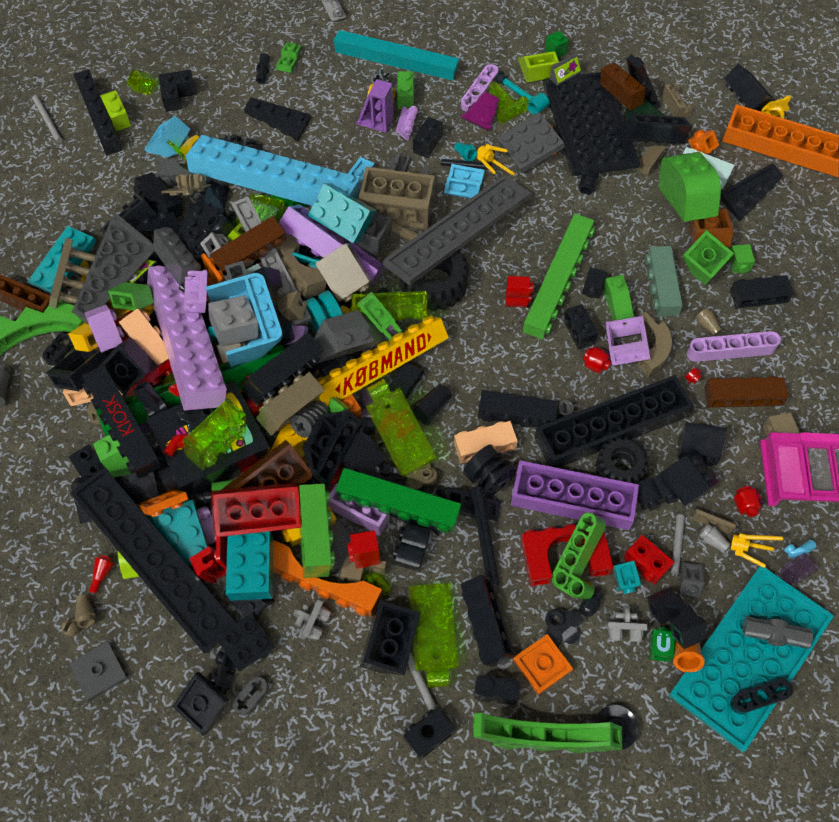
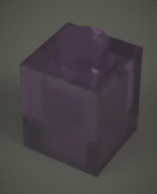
(798, 570)

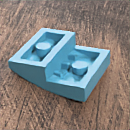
(464, 181)

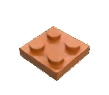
(157, 504)
(542, 664)

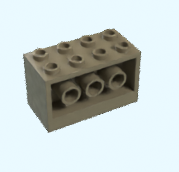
(399, 195)

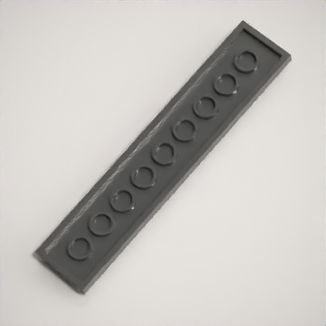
(456, 229)

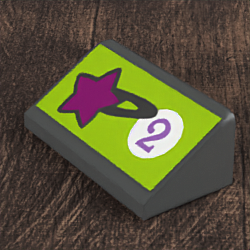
(565, 69)

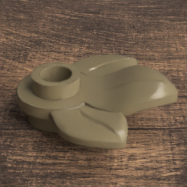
(419, 478)

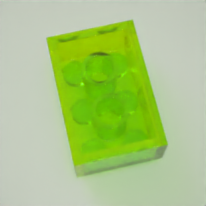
(215, 435)

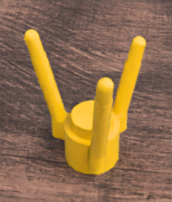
(486, 155)
(741, 543)

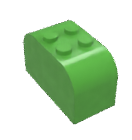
(690, 186)

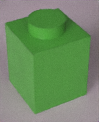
(742, 259)

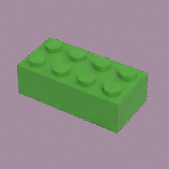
(315, 532)

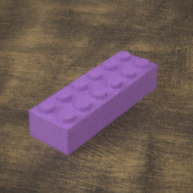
(324, 240)
(574, 494)

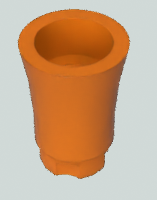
(688, 659)

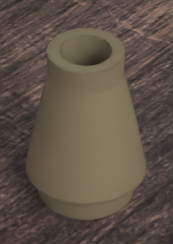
(708, 321)
(84, 612)

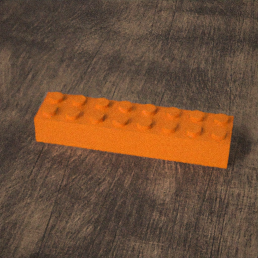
(784, 140)

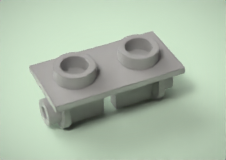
(334, 9)

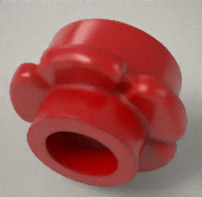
(693, 376)

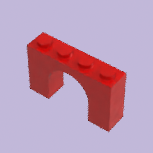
(535, 549)

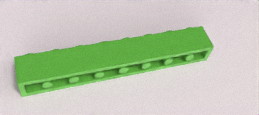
(558, 277)

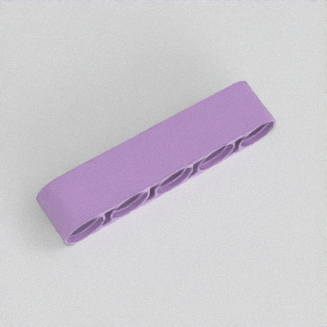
(763, 344)

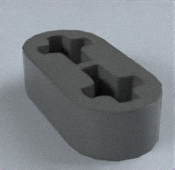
(246, 693)

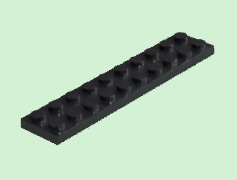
(153, 559)

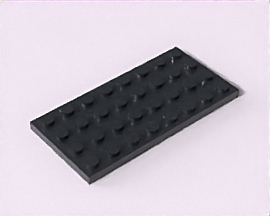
(590, 125)

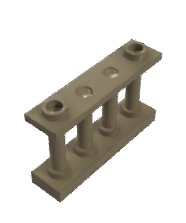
(66, 266)

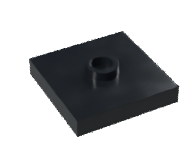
(200, 703)

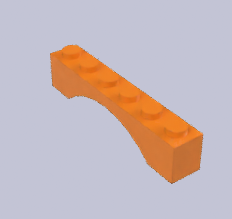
(357, 595)

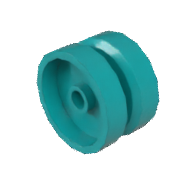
(324, 309)

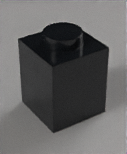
(594, 283)

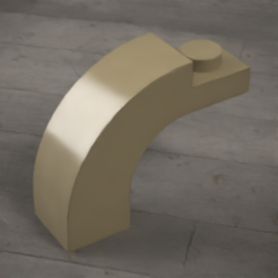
(661, 342)

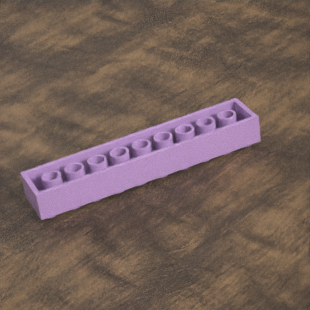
(186, 344)

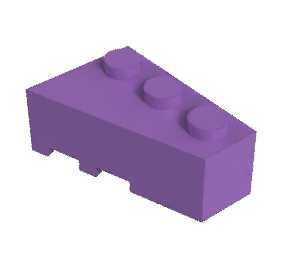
(378, 107)

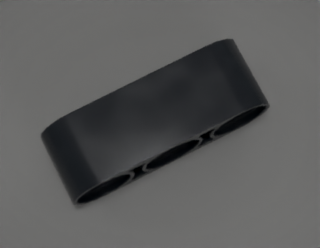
(406, 379)

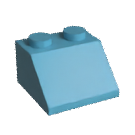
(170, 130)

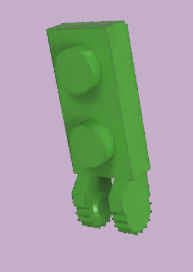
(378, 314)

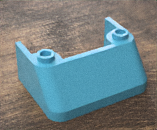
(259, 298)

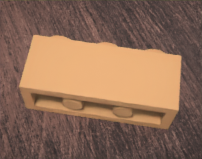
(145, 335)
(499, 435)

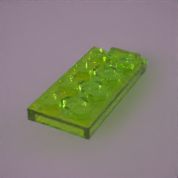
(399, 428)
(434, 632)

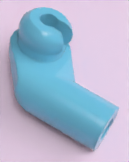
(794, 552)

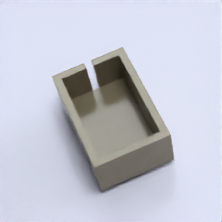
(289, 402)

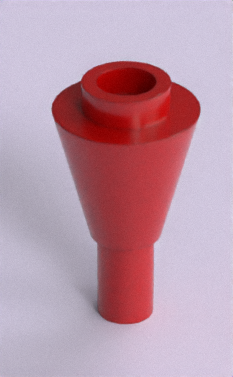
(101, 568)

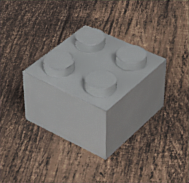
(233, 320)

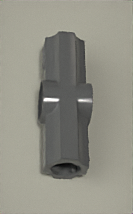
(777, 632)

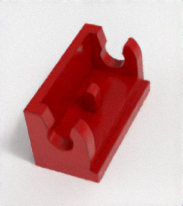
(206, 566)

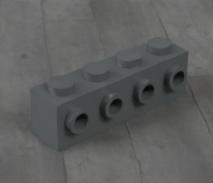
(174, 254)

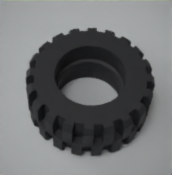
(445, 292)

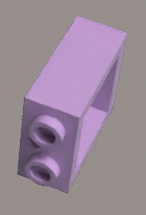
(627, 352)

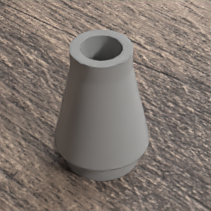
(714, 538)

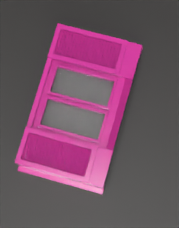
(801, 467)

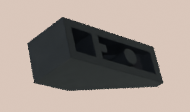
(464, 498)

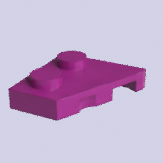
(482, 111)

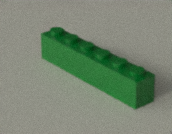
(399, 500)

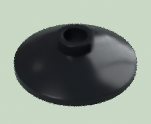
(623, 717)

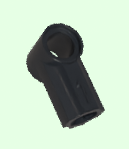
(150, 399)

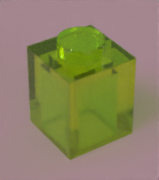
(141, 82)

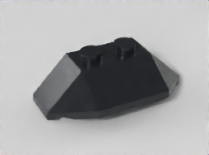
(329, 443)

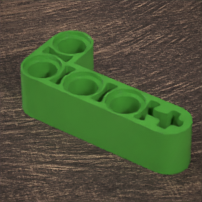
(582, 554)

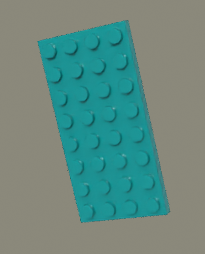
(744, 662)

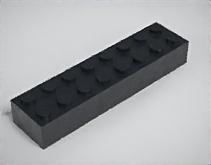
(621, 417)

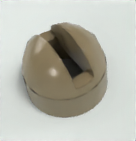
(73, 629)

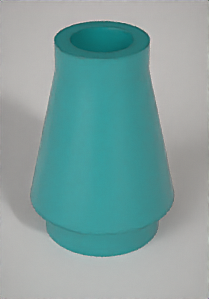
(466, 151)

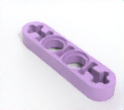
(477, 87)

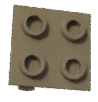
(188, 183)

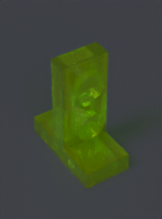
(508, 108)

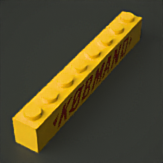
(382, 360)

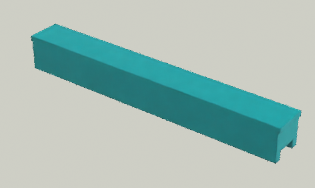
(396, 55)

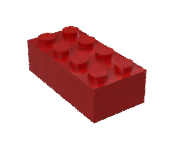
(255, 509)

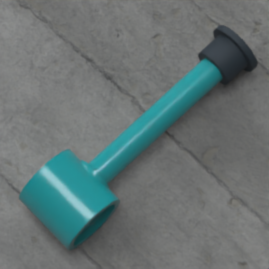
(535, 104)

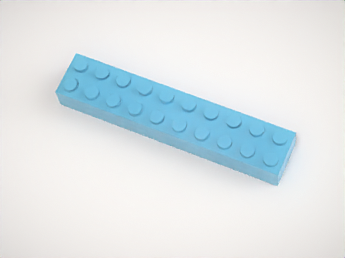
(265, 171)

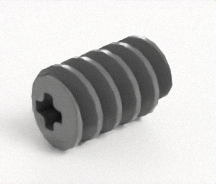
(305, 420)

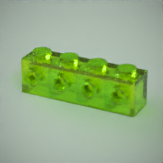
(399, 304)

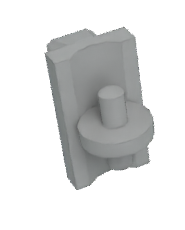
(316, 611)
(635, 628)

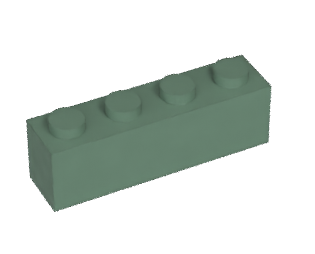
(663, 281)

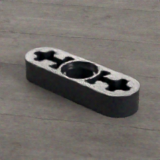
(778, 697)

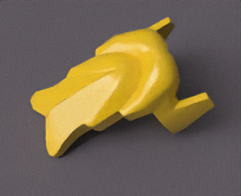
(777, 107)

